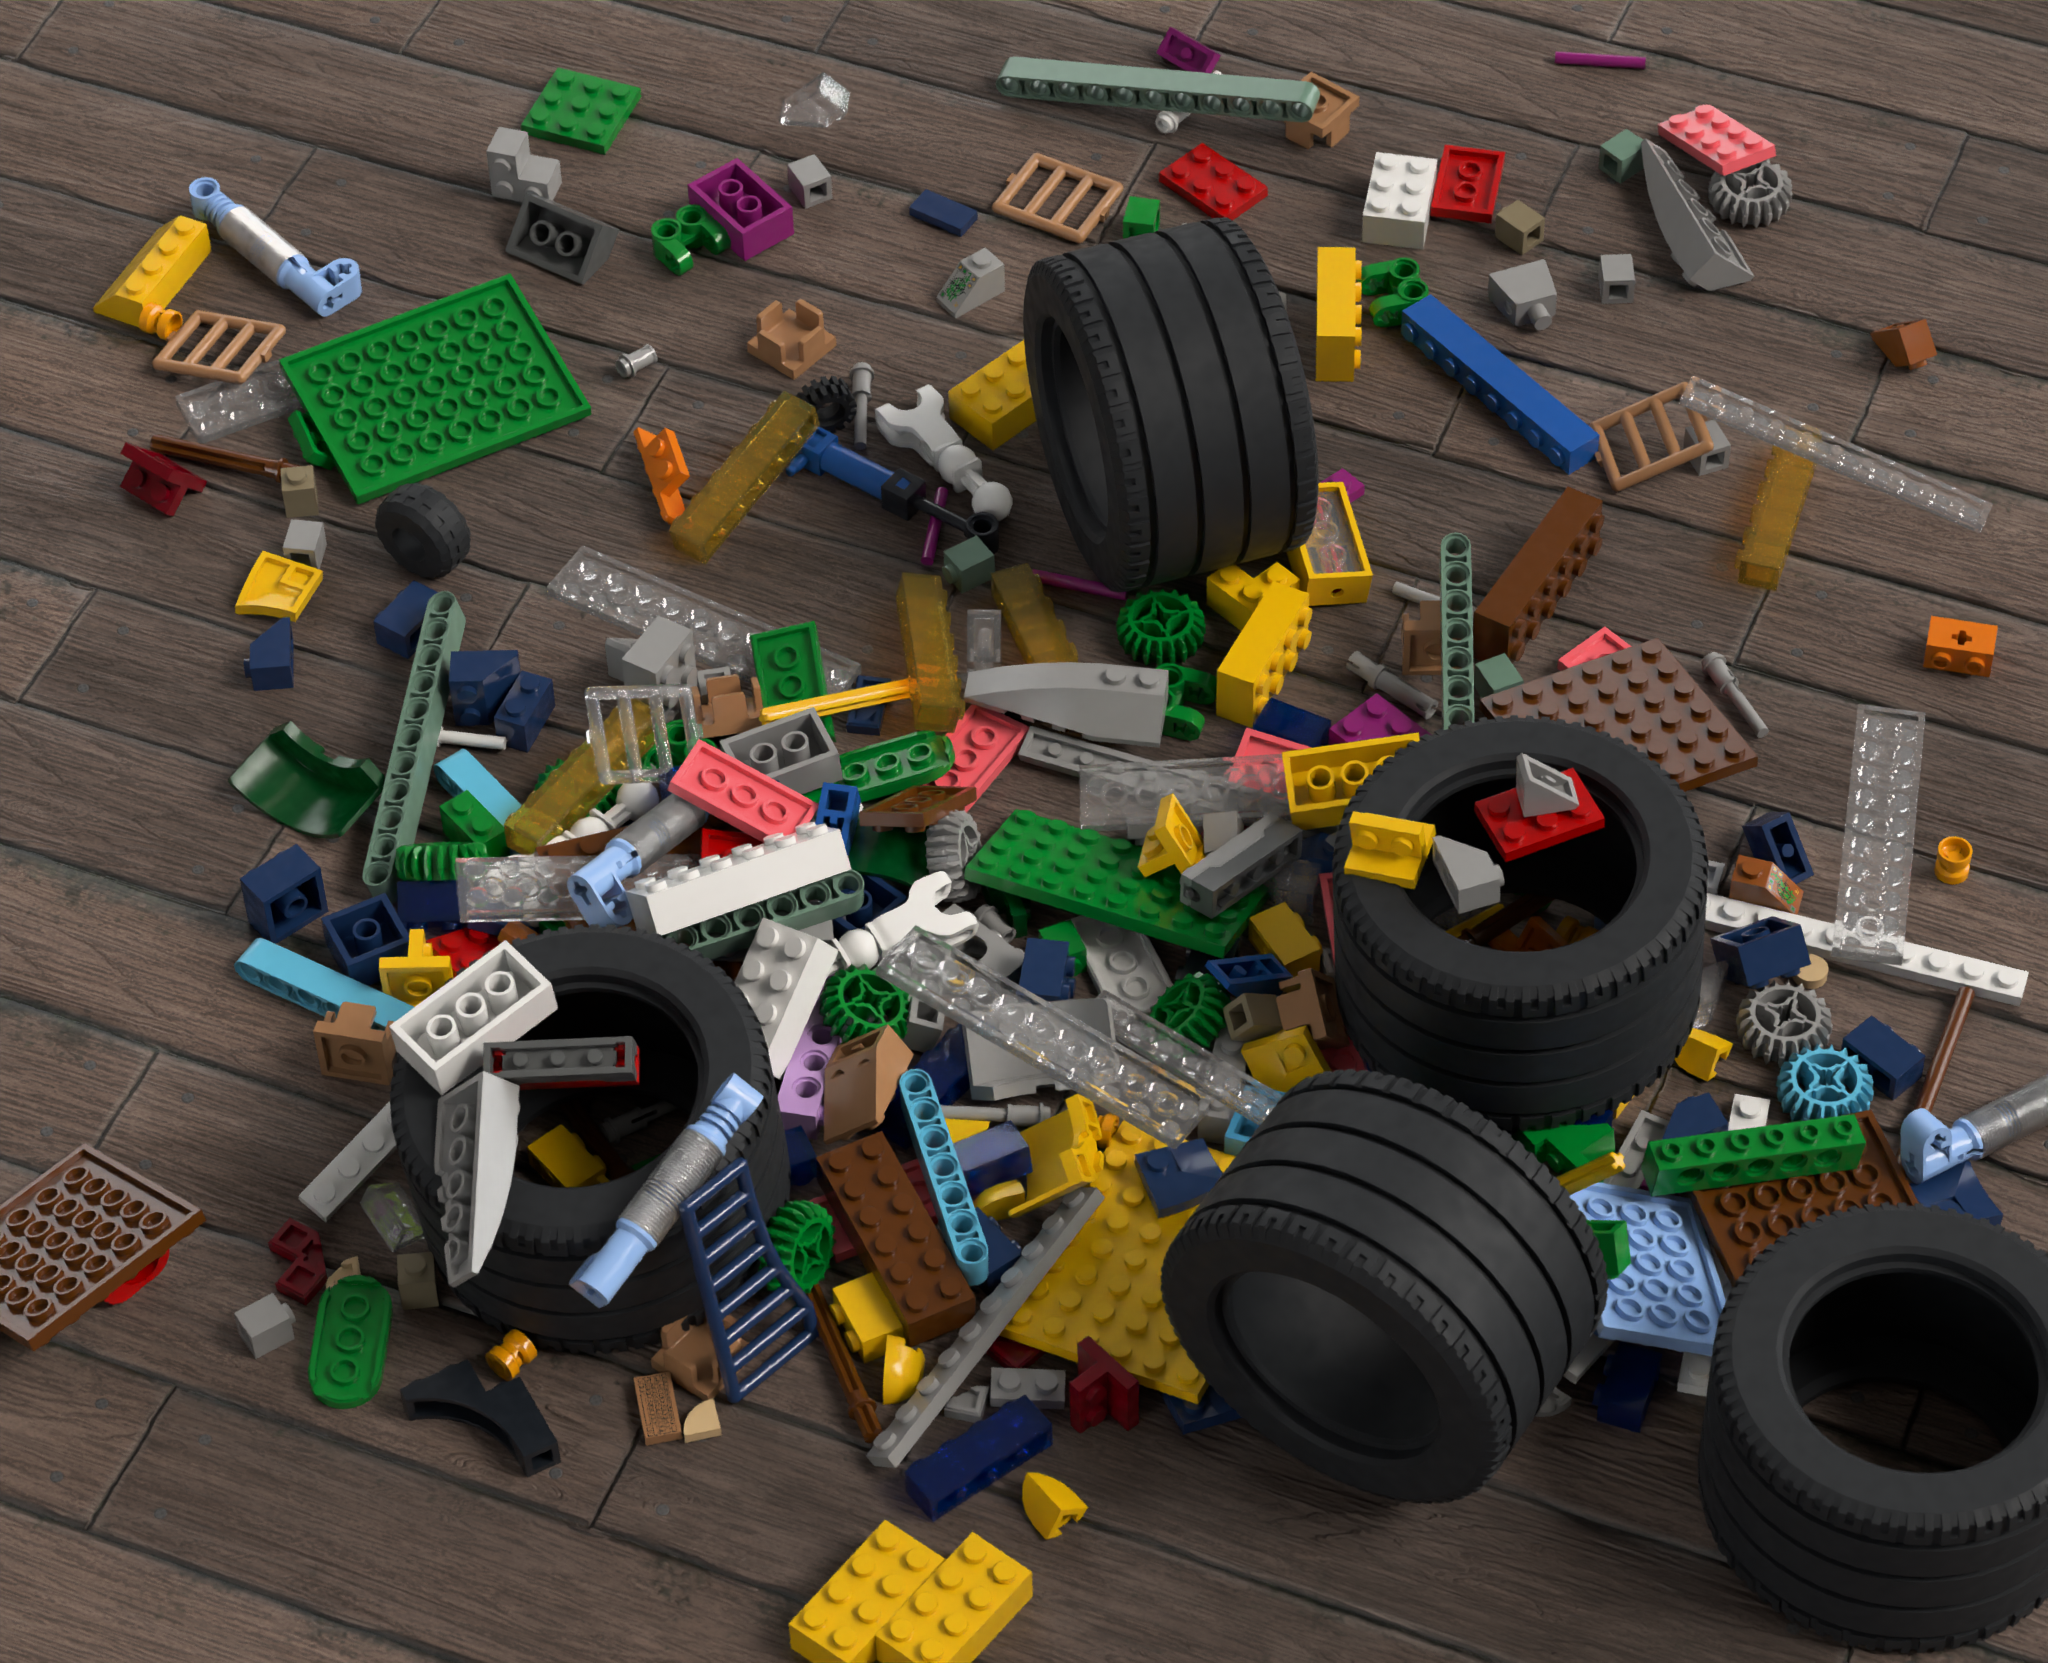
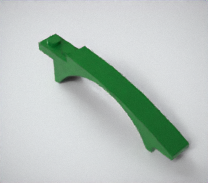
(1567, 1145)

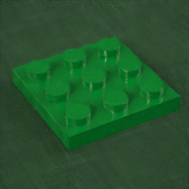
(581, 110)

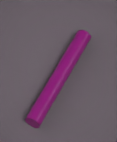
(1600, 60)
(933, 529)
(1078, 584)

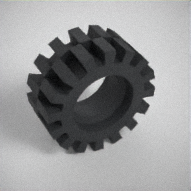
(828, 392)

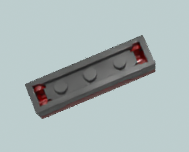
(564, 1062)

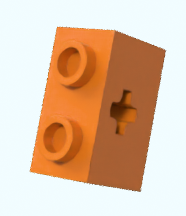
(1960, 646)

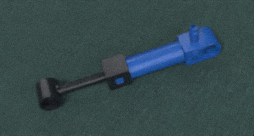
(899, 491)

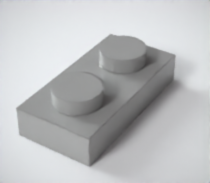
(1041, 1386)

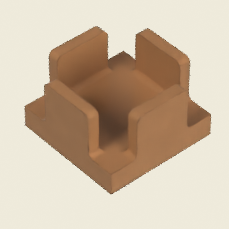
(1330, 115)
(791, 338)
(1422, 641)
(727, 707)
(1313, 1003)
(353, 1049)
(692, 1357)

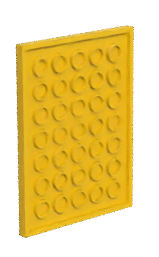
(1112, 1280)

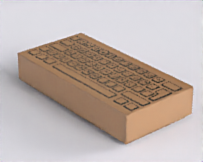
(657, 1408)

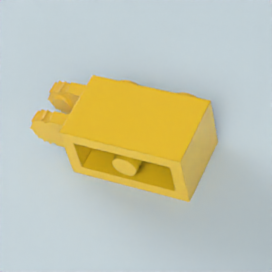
(565, 1161)

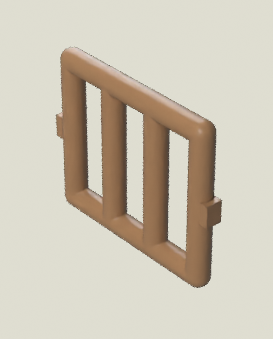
(1055, 224)
(217, 369)
(1646, 468)

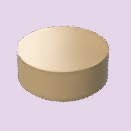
(1813, 975)

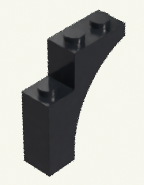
(502, 1412)

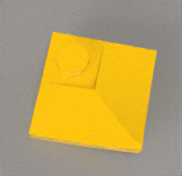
(278, 587)
(1284, 1058)

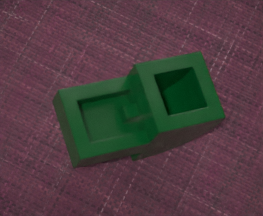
(1014, 907)

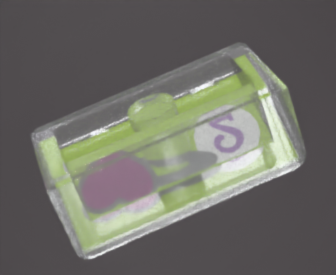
(392, 1215)

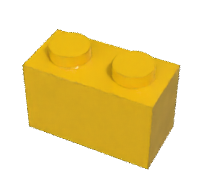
(1285, 937)
(865, 1316)

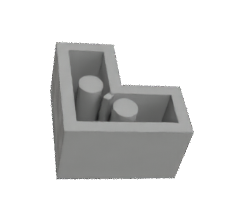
(517, 172)

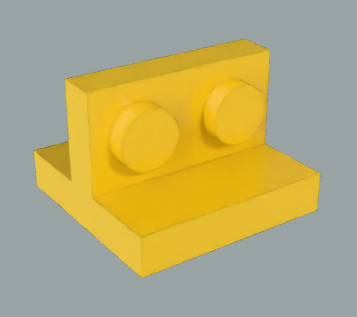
(1171, 840)
(1388, 848)
(414, 976)

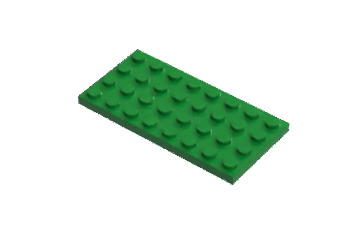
(1103, 882)

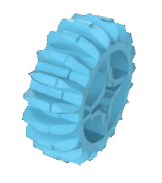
(1824, 1077)

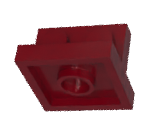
(158, 479)
(1102, 1389)

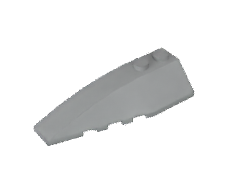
(1688, 228)
(1089, 698)
(476, 1167)

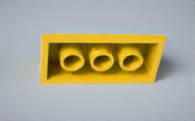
(157, 270)

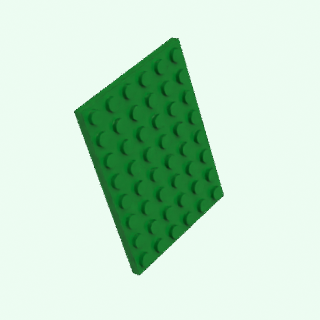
(434, 388)

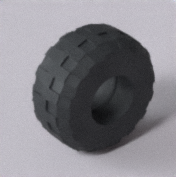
(423, 530)

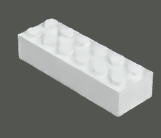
(737, 879)

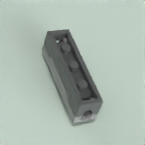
(1241, 865)

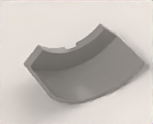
(1000, 1075)

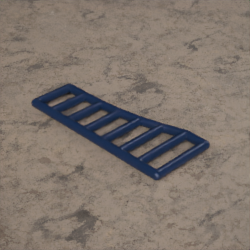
(709, 1285)

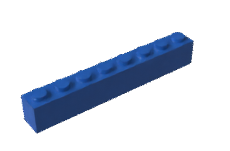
(1499, 384)

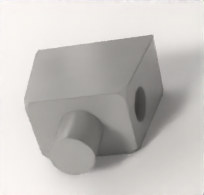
(1524, 294)

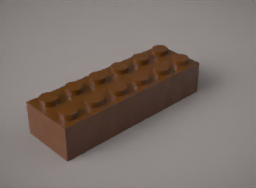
(1538, 577)
(895, 1238)

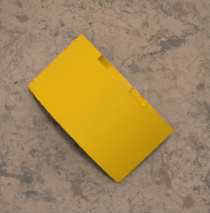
(1062, 1154)

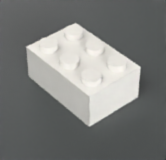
(1399, 200)

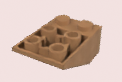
(862, 1082)

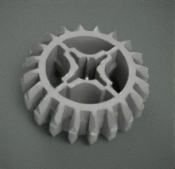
(1751, 194)
(950, 849)
(1782, 1021)

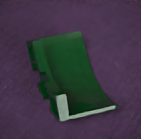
(305, 788)
(889, 854)

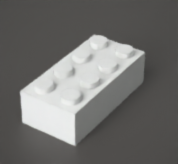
(782, 985)
(485, 1003)

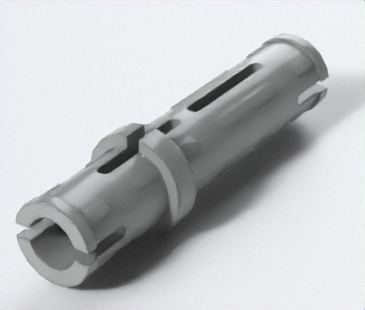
(1381, 678)

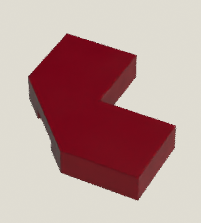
(308, 1268)

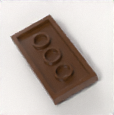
(917, 807)

